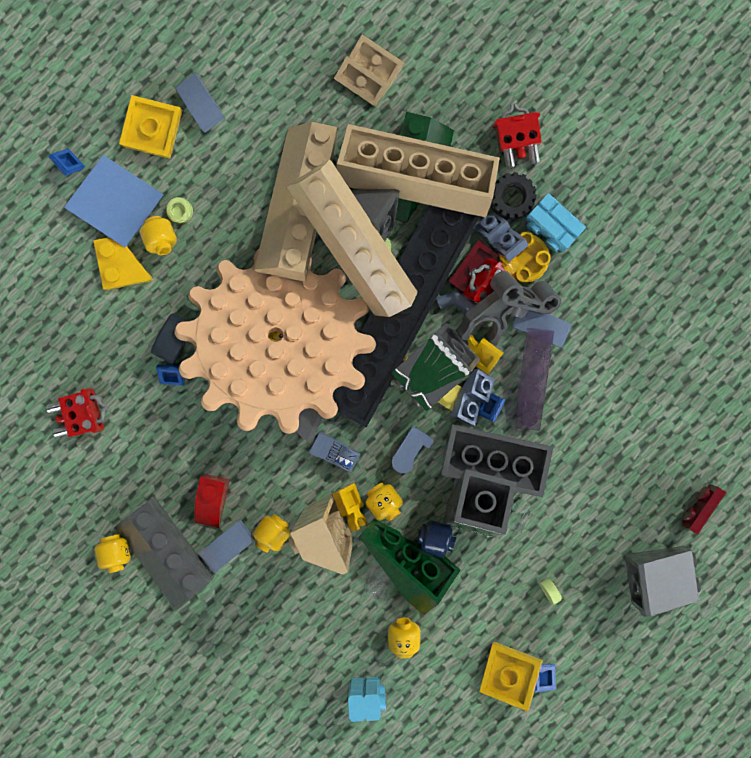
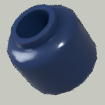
(436, 538)

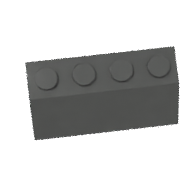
(498, 457)
(164, 552)

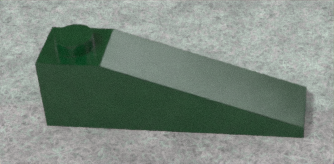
(423, 129)
(416, 574)

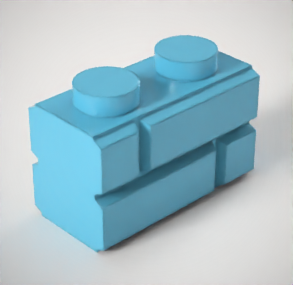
(554, 224)
(366, 699)

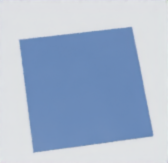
(113, 201)

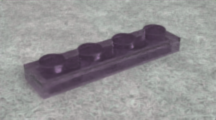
(533, 379)

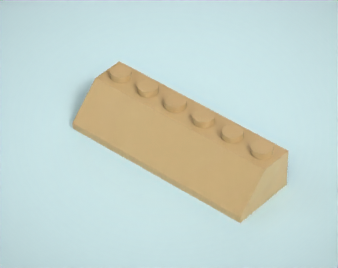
(418, 169)
(287, 231)
(353, 240)
(323, 536)

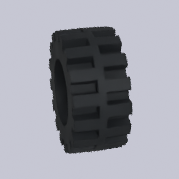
(524, 186)

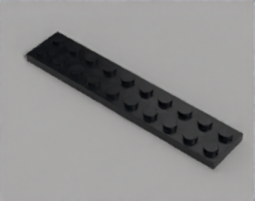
(427, 265)

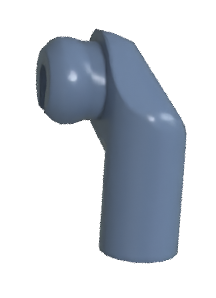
(457, 299)

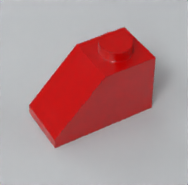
(210, 500)

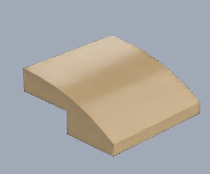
(369, 70)

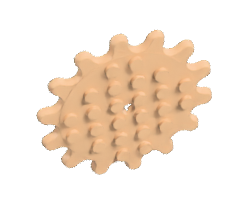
(266, 374)

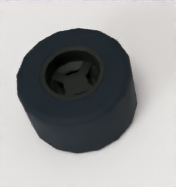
(167, 345)

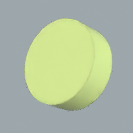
(179, 210)
(550, 591)

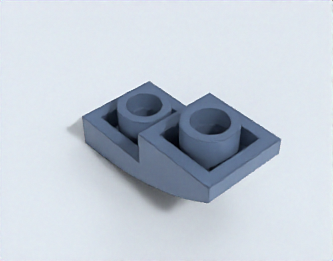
(200, 102)
(500, 236)
(544, 321)
(474, 392)
(227, 546)

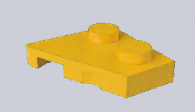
(118, 265)

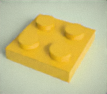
(150, 126)
(511, 676)

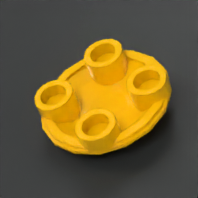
(530, 262)

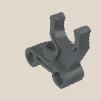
(506, 299)

